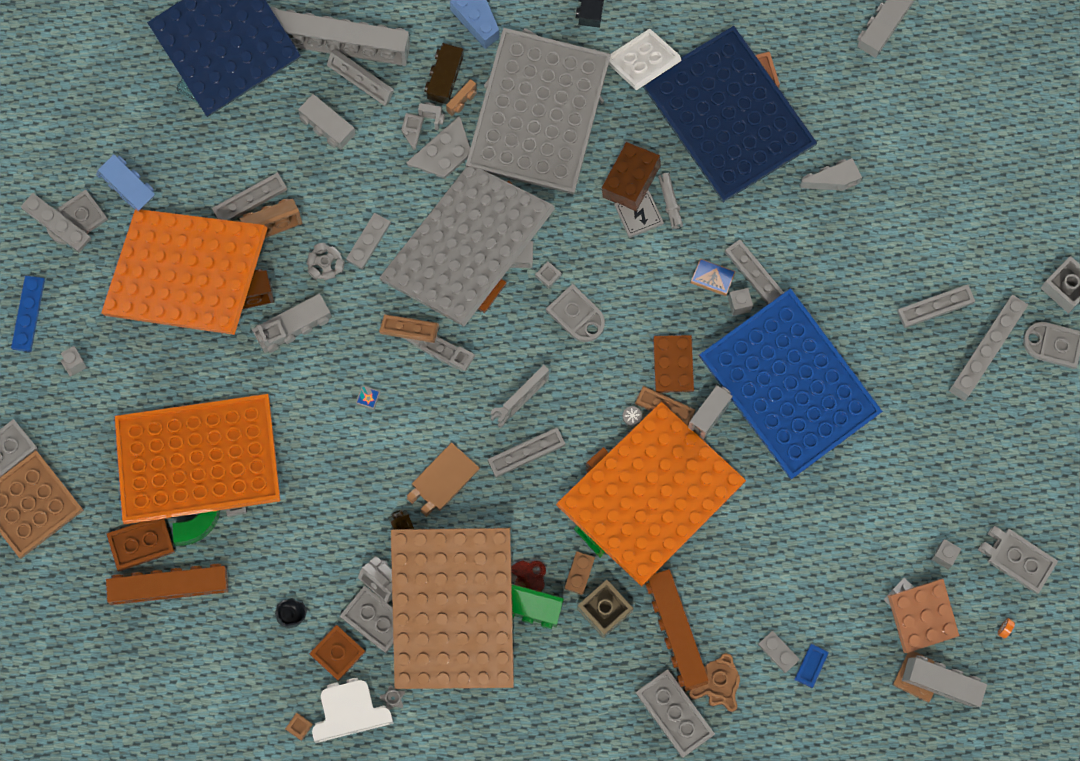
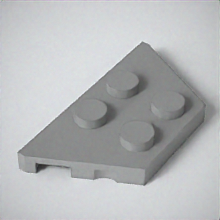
(443, 152)

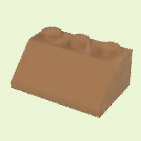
(276, 217)

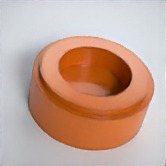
(1006, 628)

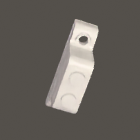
(348, 711)

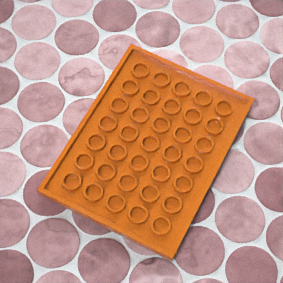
(184, 271)
(196, 459)
(651, 493)

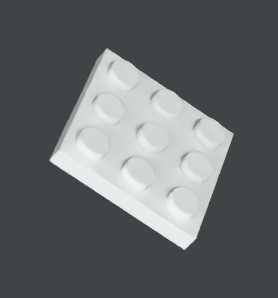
(643, 59)

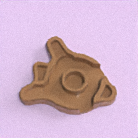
(722, 683)

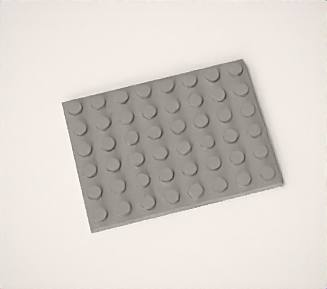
(538, 110)
(467, 244)

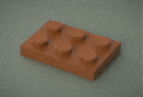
(673, 363)
(140, 543)

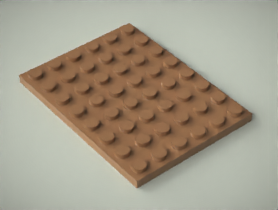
(452, 608)

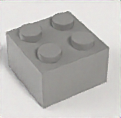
(1064, 285)

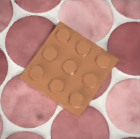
(923, 615)

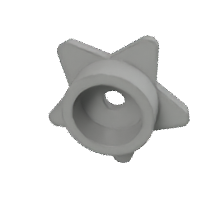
(393, 693)

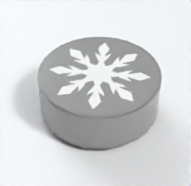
(632, 416)

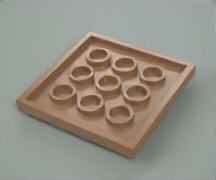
(33, 504)

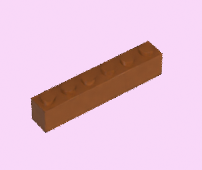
(167, 585)
(677, 629)

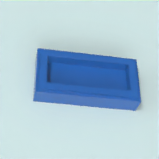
(811, 666)

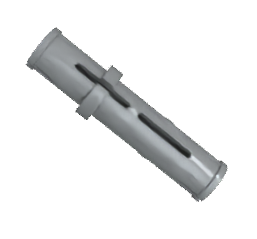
(670, 200)

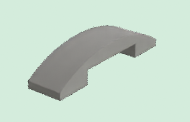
(445, 352)

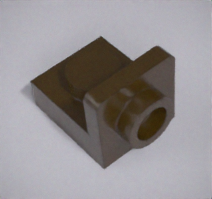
(400, 520)

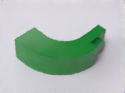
(196, 529)

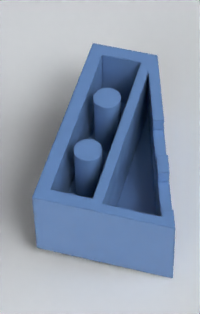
(477, 19)
(126, 182)

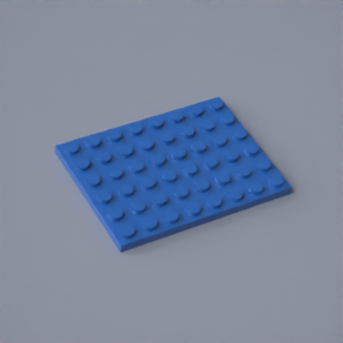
(790, 383)

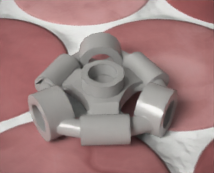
(324, 262)

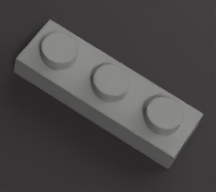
(368, 241)

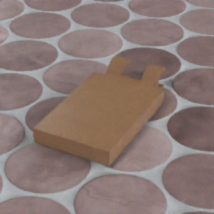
(443, 479)

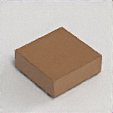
(299, 726)

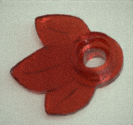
(526, 577)

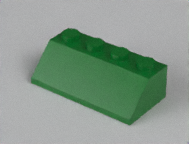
(536, 607)

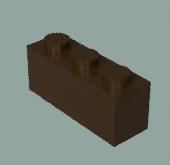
(444, 73)

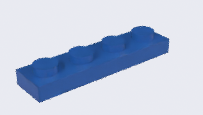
(28, 313)

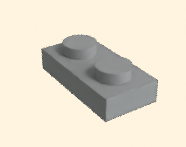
(778, 652)

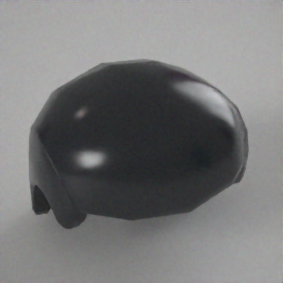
(290, 613)

